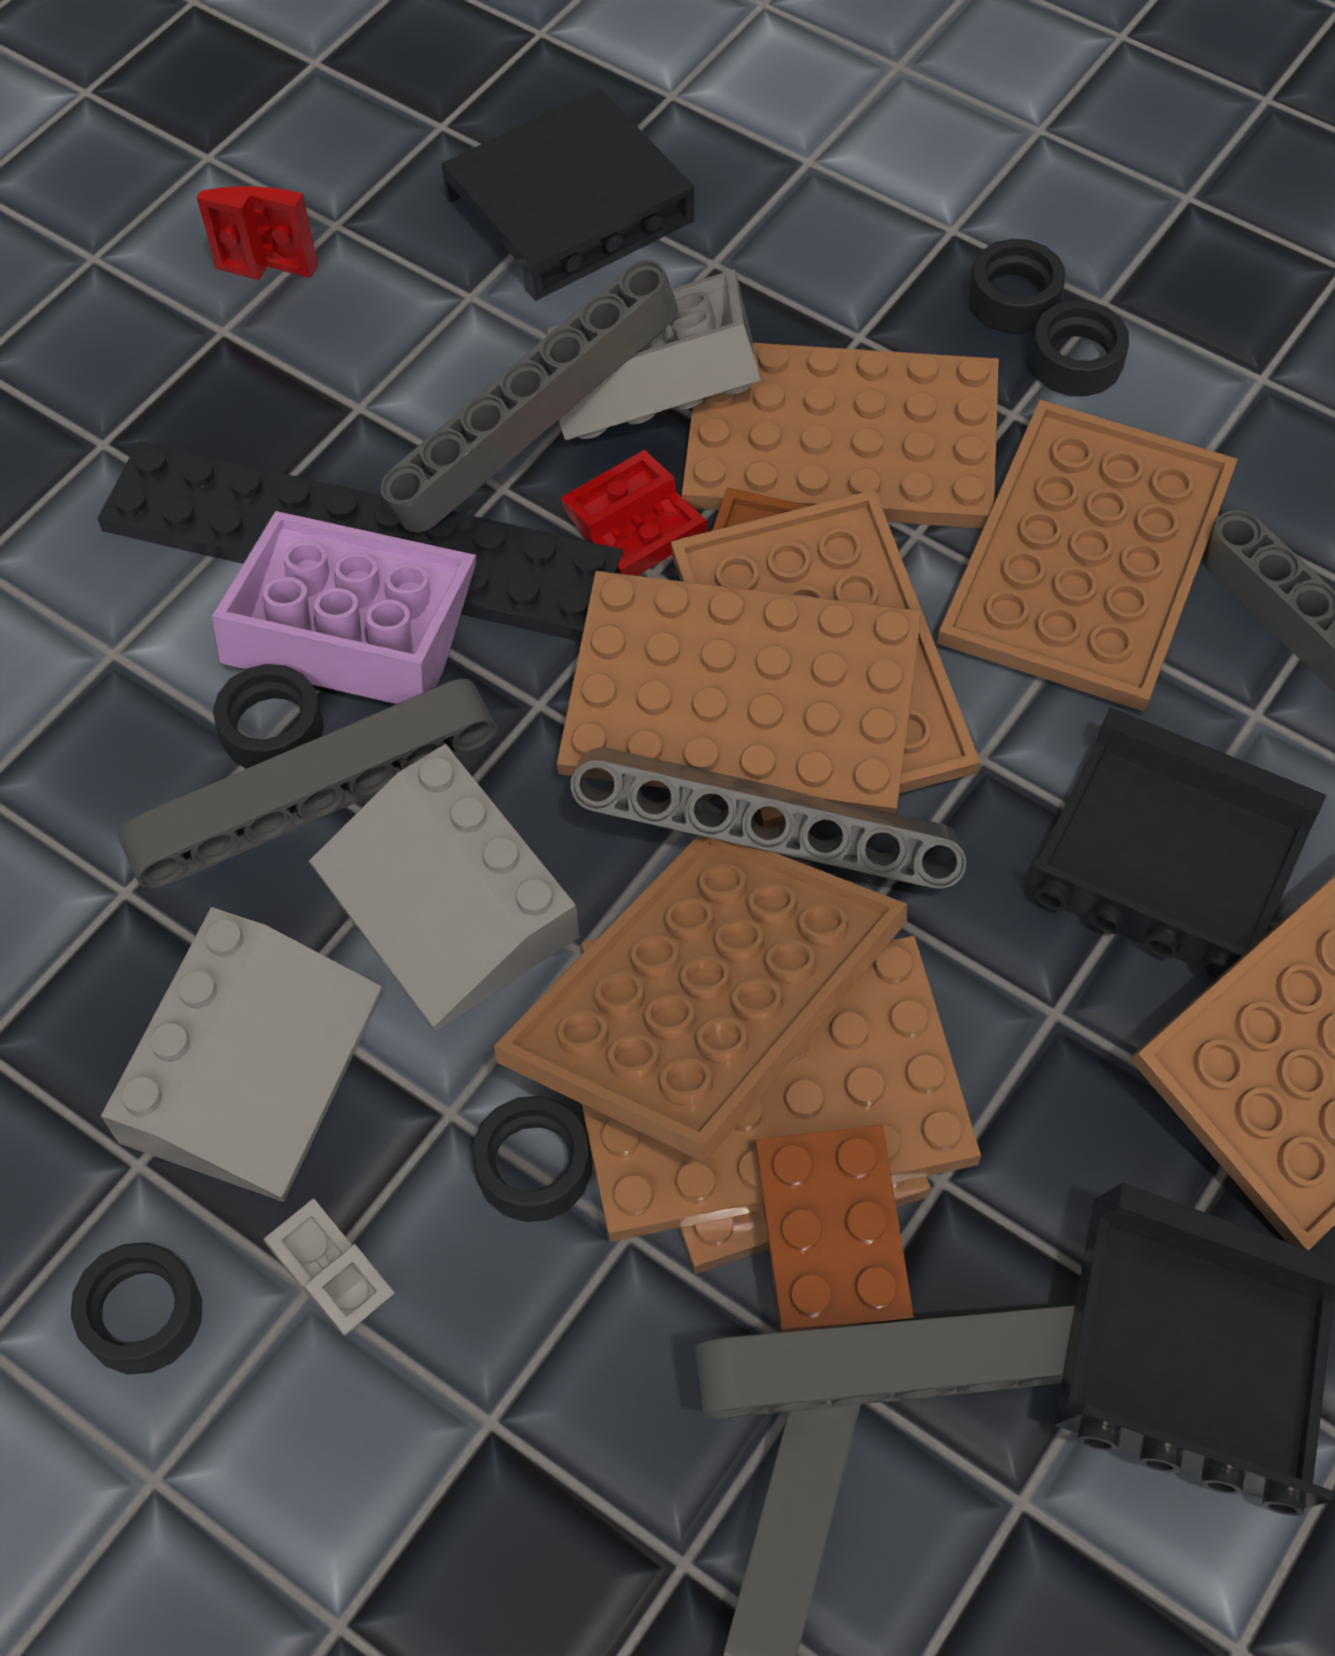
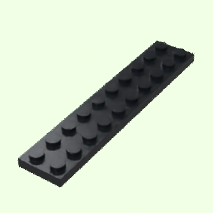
(224, 506)

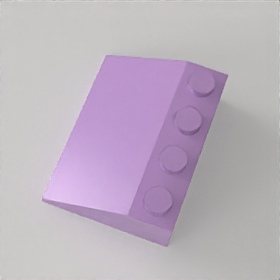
(345, 608)

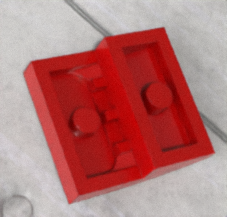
(258, 230)
(634, 511)

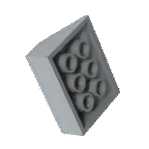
(694, 357)
(445, 889)
(242, 1056)

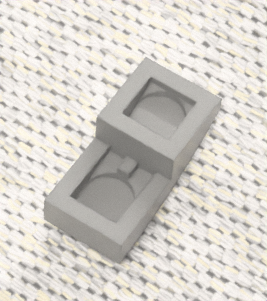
(328, 1267)

